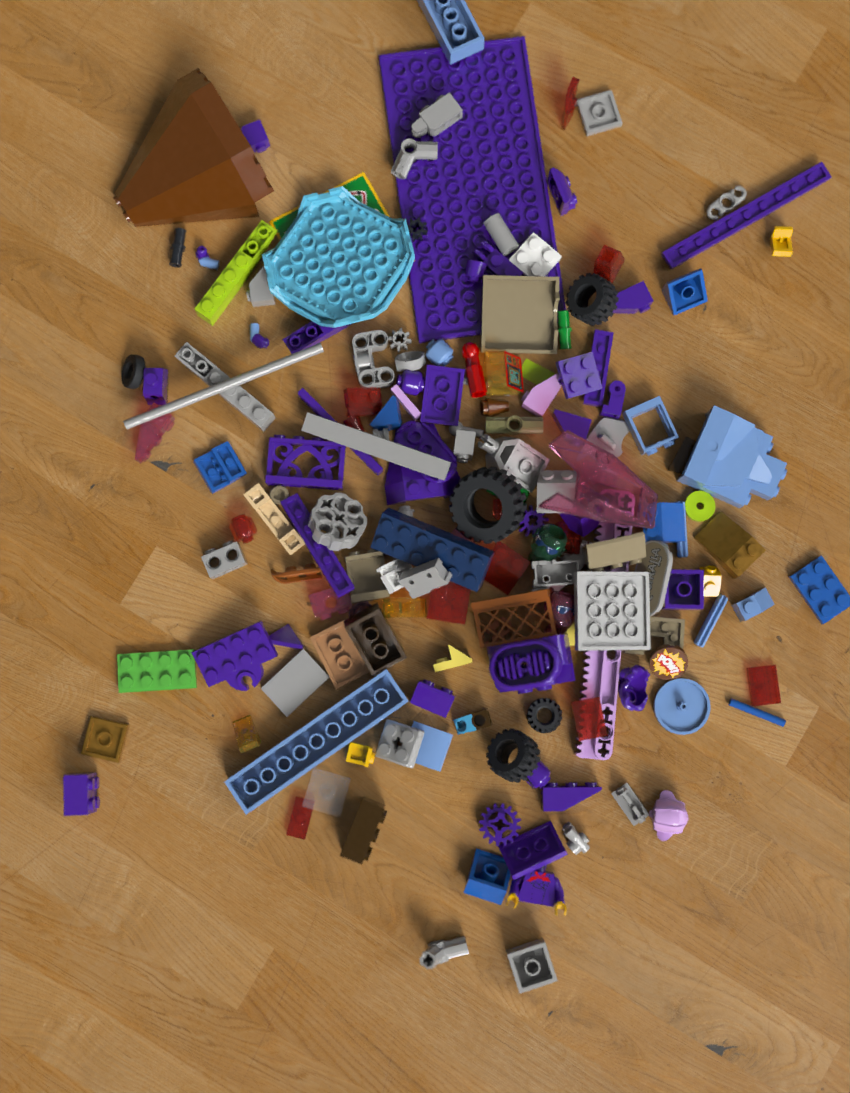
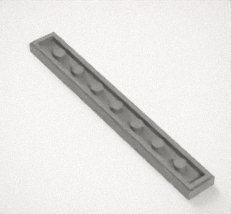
(376, 446)

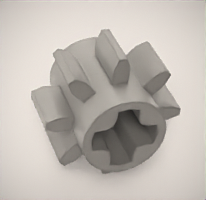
(398, 345)

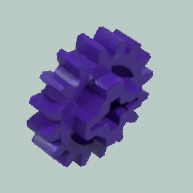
(501, 815)

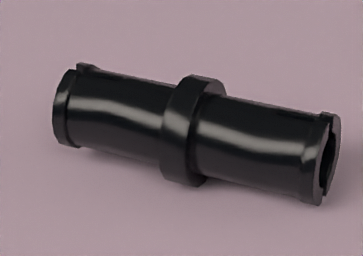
(177, 247)

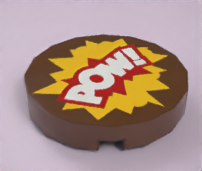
(668, 662)

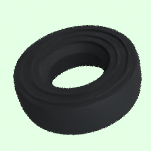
(133, 371)

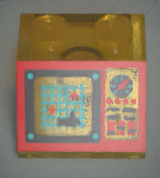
(502, 373)

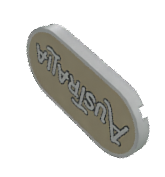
(659, 565)

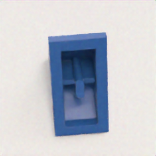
(389, 416)

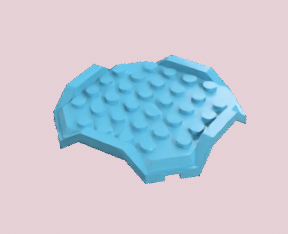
(339, 260)

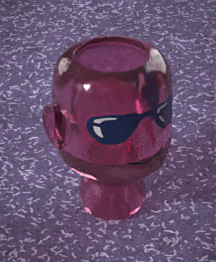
(562, 609)

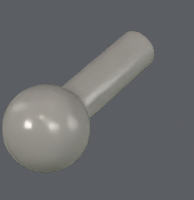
(452, 429)

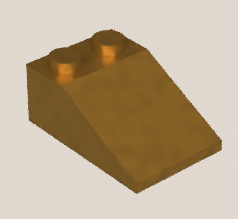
(729, 544)

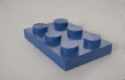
(821, 589)

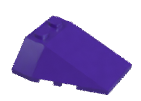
(408, 485)

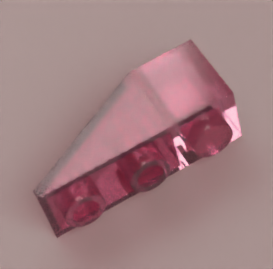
(151, 434)

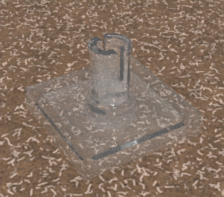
(326, 792)

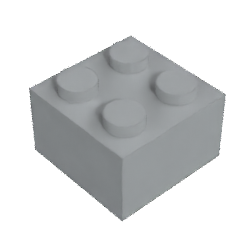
(531, 965)

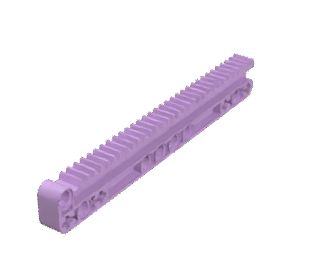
(602, 672)

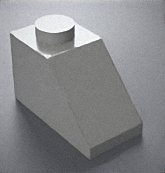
(259, 290)

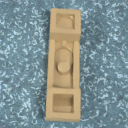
(274, 519)

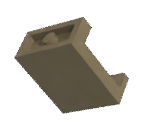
(365, 578)

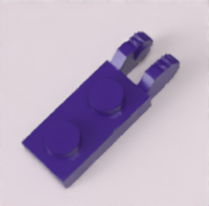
(496, 261)

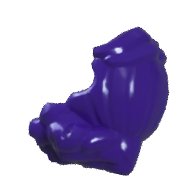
(633, 687)

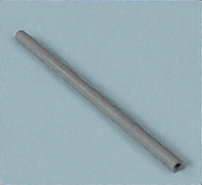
(223, 386)

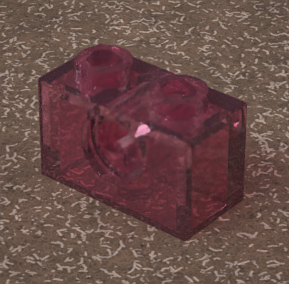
(319, 607)

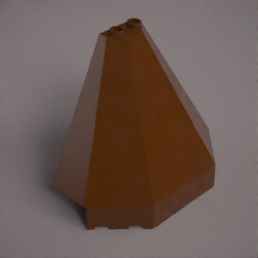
(192, 163)

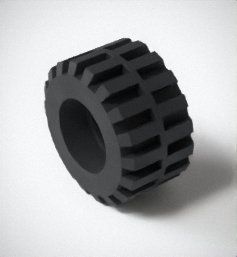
(581, 293)
(523, 763)

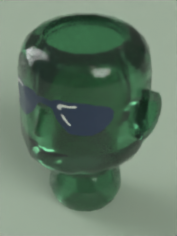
(547, 543)

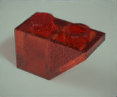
(608, 263)

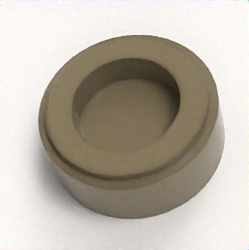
(278, 494)

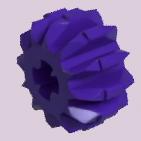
(539, 523)

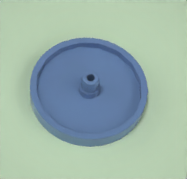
(681, 706)

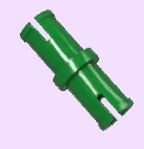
(564, 329)

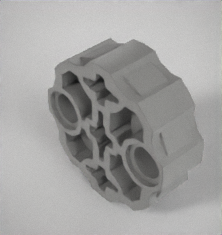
(341, 526)

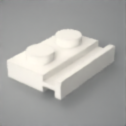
(391, 573)

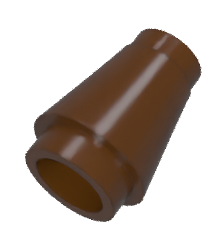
(493, 406)

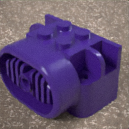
(547, 661)

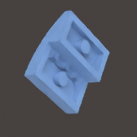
(433, 746)

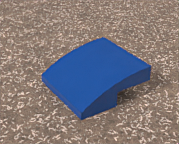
(219, 467)

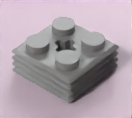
(411, 742)

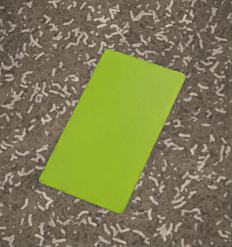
(535, 372)

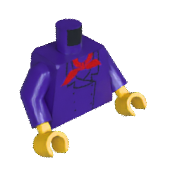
(538, 888)

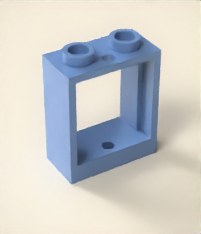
(655, 403)

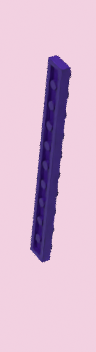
(746, 215)

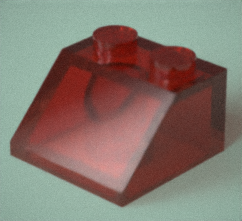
(505, 568)

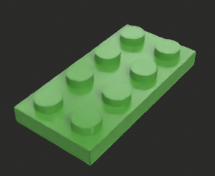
(156, 671)

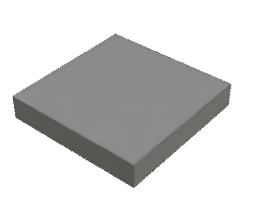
(599, 113)

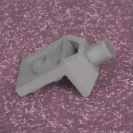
(515, 458)

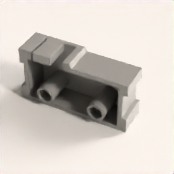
(555, 572)
(425, 578)

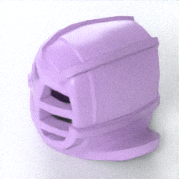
(668, 815)

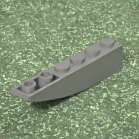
(236, 396)

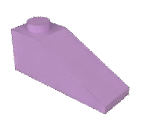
(541, 396)

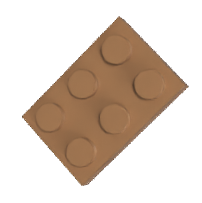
(339, 655)

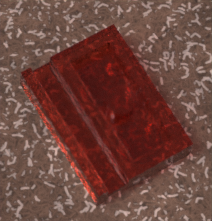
(362, 401)
(763, 685)
(589, 718)

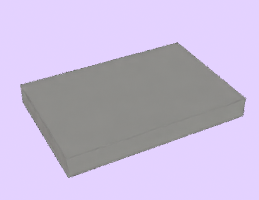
(295, 682)

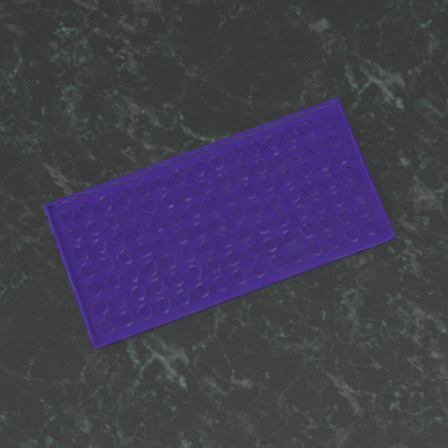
(482, 168)

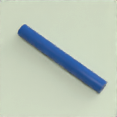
(757, 712)

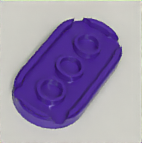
(424, 439)

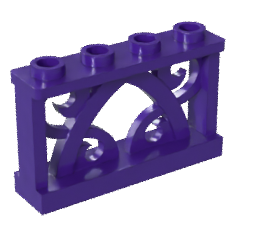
(283, 478)

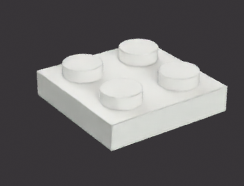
(535, 257)

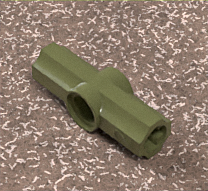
(527, 425)

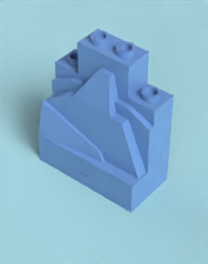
(733, 460)

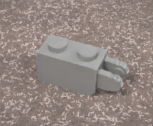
(437, 116)

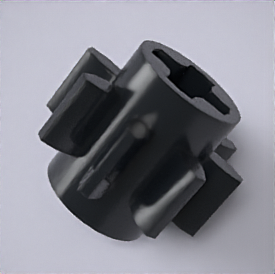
(417, 224)

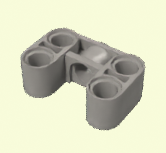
(364, 359)

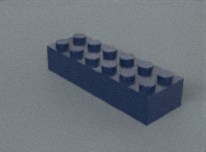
(421, 542)

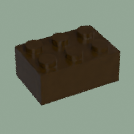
(375, 639)
(364, 831)

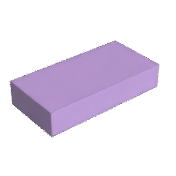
(405, 402)

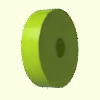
(707, 502)

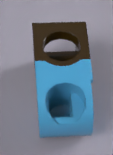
(473, 721)

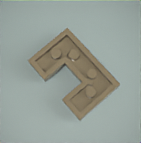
(669, 628)

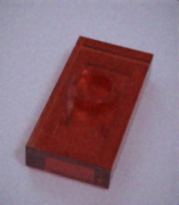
(299, 819)

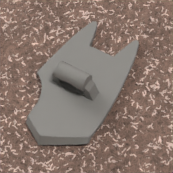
(609, 435)

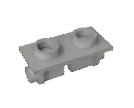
(630, 804)

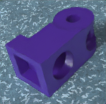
(616, 395)

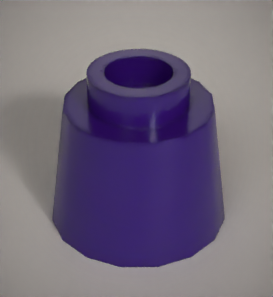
(475, 270)

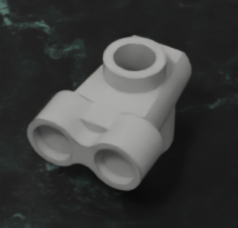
(577, 842)

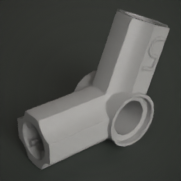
(404, 160)
(441, 951)

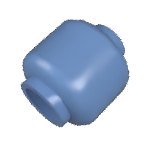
(439, 352)

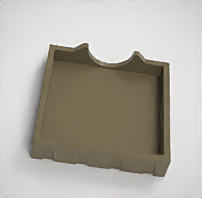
(519, 314)

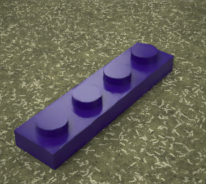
(601, 351)

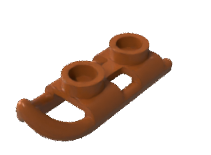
(292, 574)

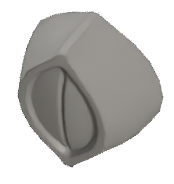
(410, 361)

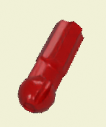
(474, 370)

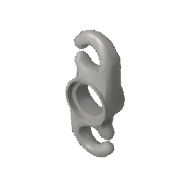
(717, 204)

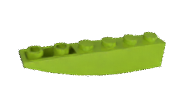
(235, 273)

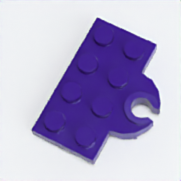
(236, 657)

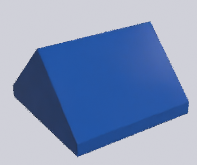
(685, 292)

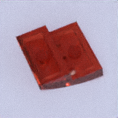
(570, 103)

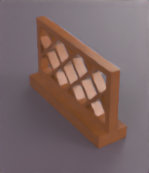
(513, 601)

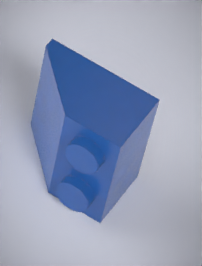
(668, 524)
(487, 877)

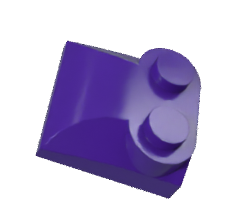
(561, 192)

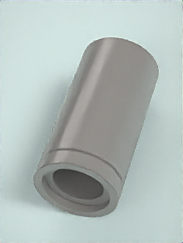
(501, 234)

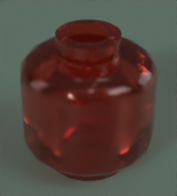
(243, 528)

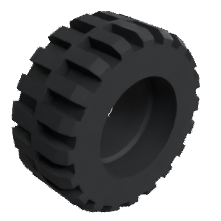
(469, 519)

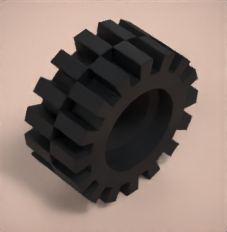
(544, 727)

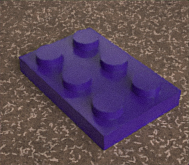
(442, 395)
(532, 850)

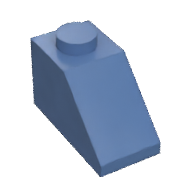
(753, 605)

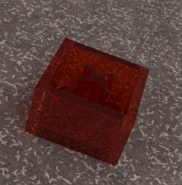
(449, 604)

